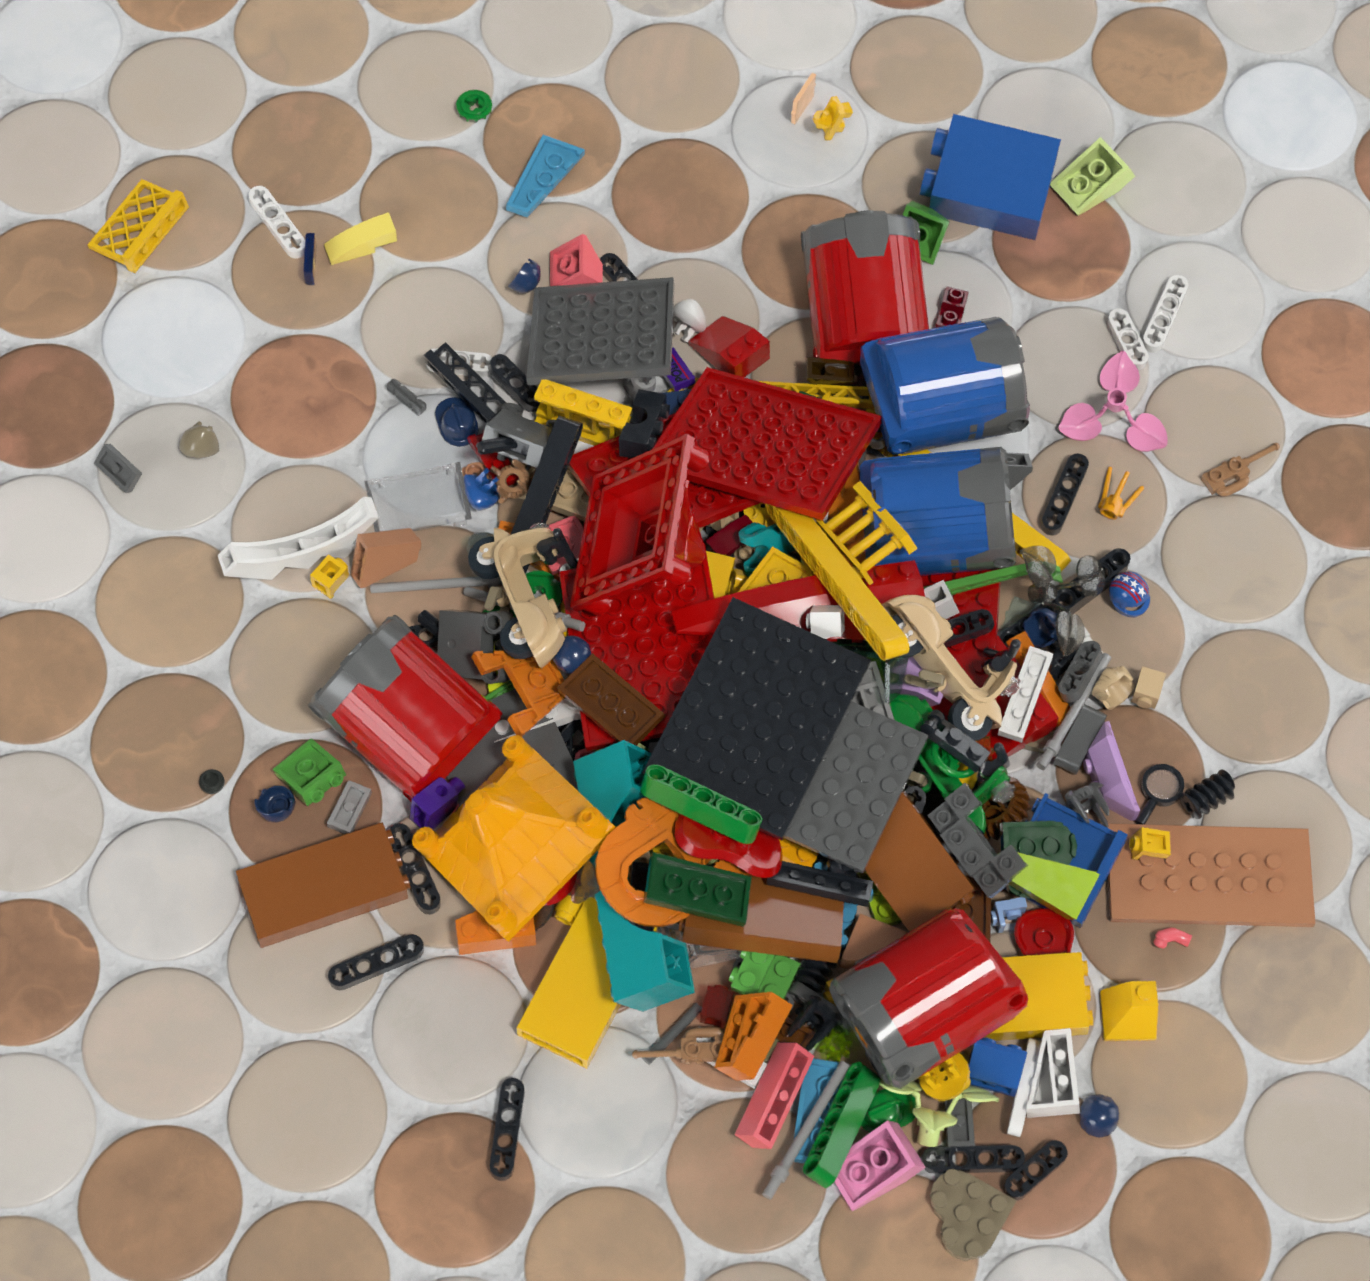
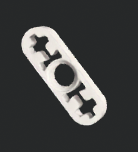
(1127, 329)
(477, 359)

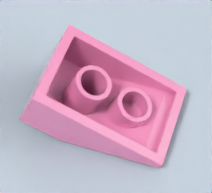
(877, 1165)

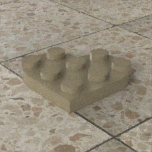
(969, 1212)

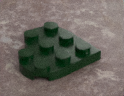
(1039, 839)

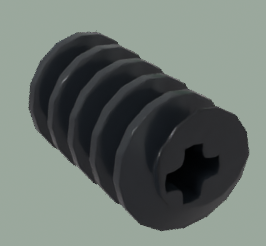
(1208, 793)
(813, 973)

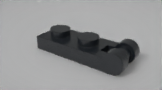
(954, 741)

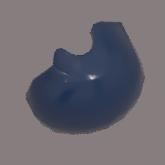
(527, 278)
(1041, 627)
(572, 654)
(275, 803)
(1099, 1115)

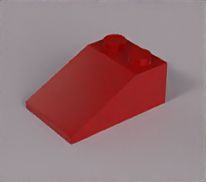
(732, 346)

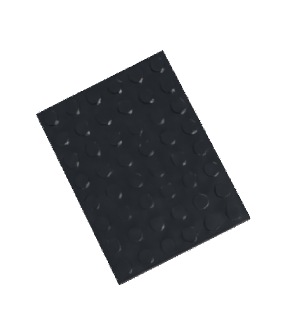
(760, 713)

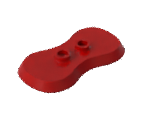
(760, 858)
(1043, 933)

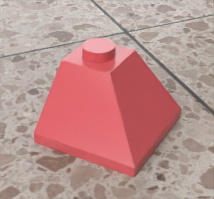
(575, 263)

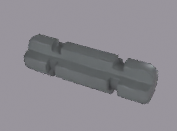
(406, 396)

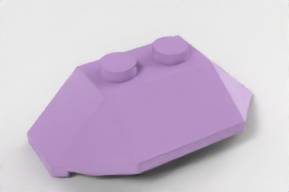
(1107, 767)

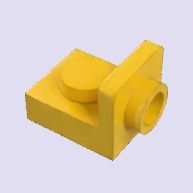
(1150, 843)

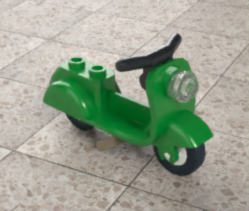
(912, 713)

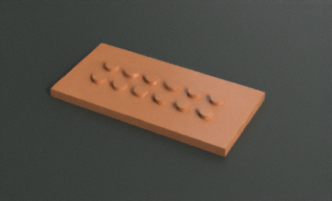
(1216, 878)

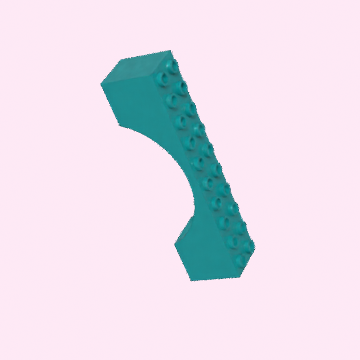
(642, 964)

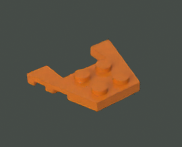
(534, 685)

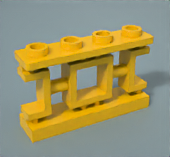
(600, 417)

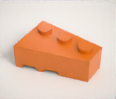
(478, 936)
(750, 1033)

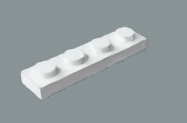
(1024, 700)

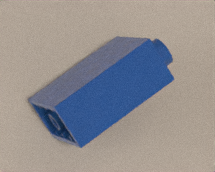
(991, 175)

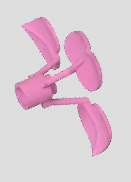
(1118, 378)

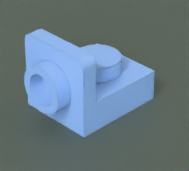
(1009, 909)

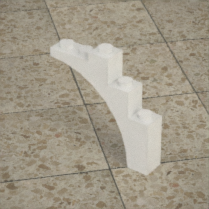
(299, 550)

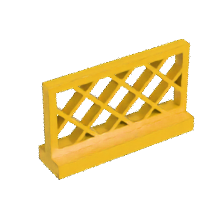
(152, 231)

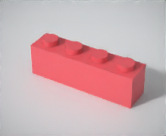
(774, 1095)

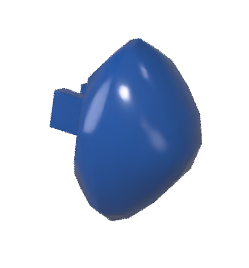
(481, 491)

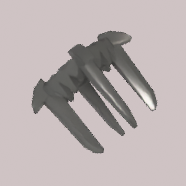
(1096, 802)

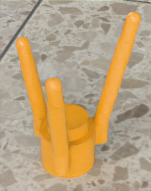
(1112, 506)

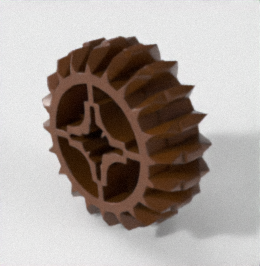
(1010, 811)

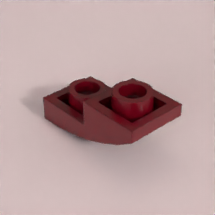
(952, 307)
(727, 539)

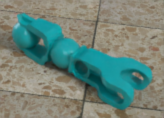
(763, 540)

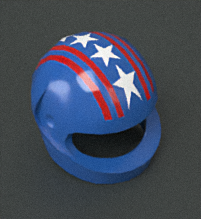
(1129, 590)

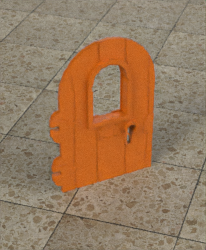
(629, 841)

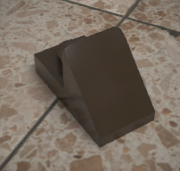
(829, 371)

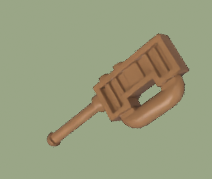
(1235, 468)
(690, 1049)

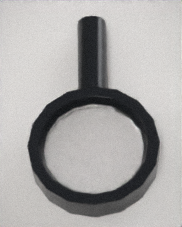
(1161, 788)

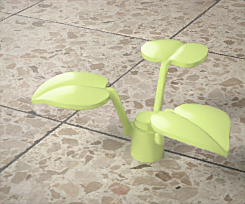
(932, 1121)

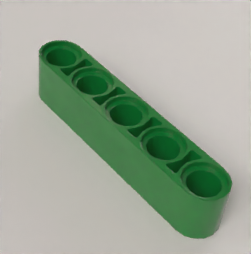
(701, 804)
(841, 1125)

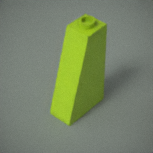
(1055, 885)

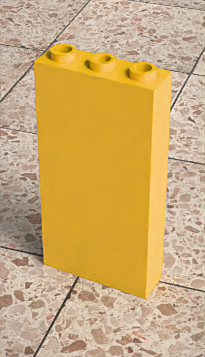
(1054, 996)
(574, 998)

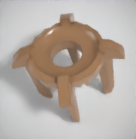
(523, 483)

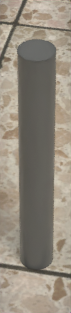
(675, 1030)

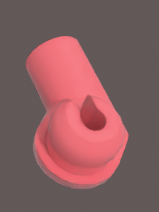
(1169, 935)

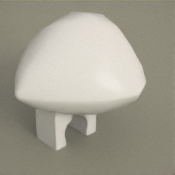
(689, 318)

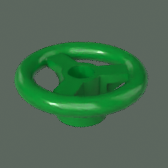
(948, 763)

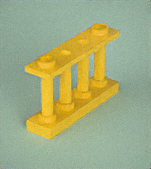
(887, 526)

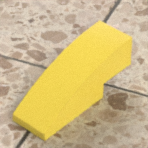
(361, 239)

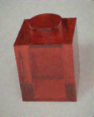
(716, 1006)

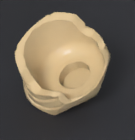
(1113, 687)

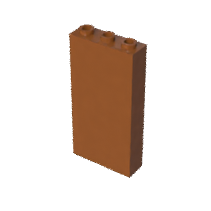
(915, 868)
(323, 884)
(776, 924)

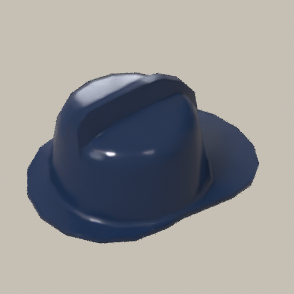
(456, 421)

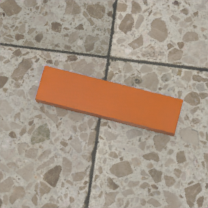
(1049, 689)

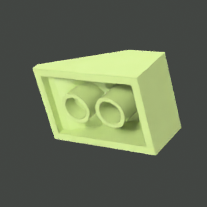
(1092, 177)

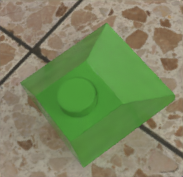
(932, 229)

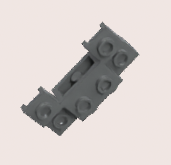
(969, 845)

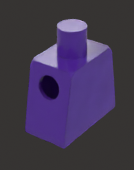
(435, 802)

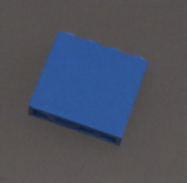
(1096, 846)

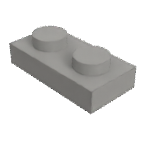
(349, 807)

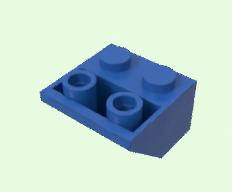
(996, 1066)

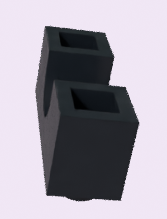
(648, 411)

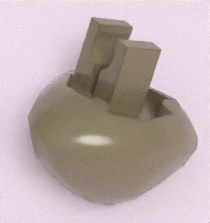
(199, 442)

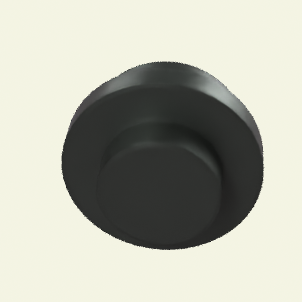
(211, 781)

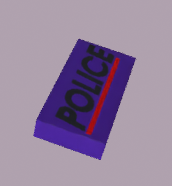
(680, 374)

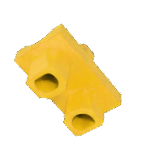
(832, 117)

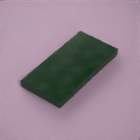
(697, 889)

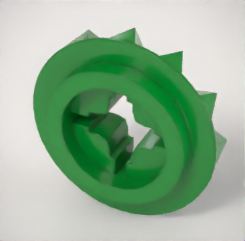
(469, 99)

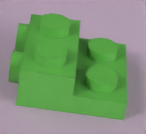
(310, 772)
(764, 974)

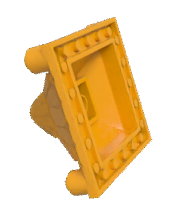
(515, 839)

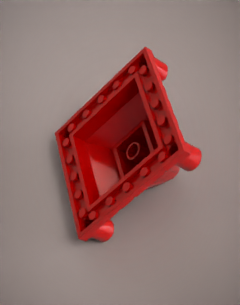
(639, 525)

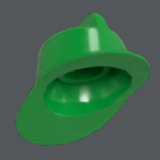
(890, 1107)

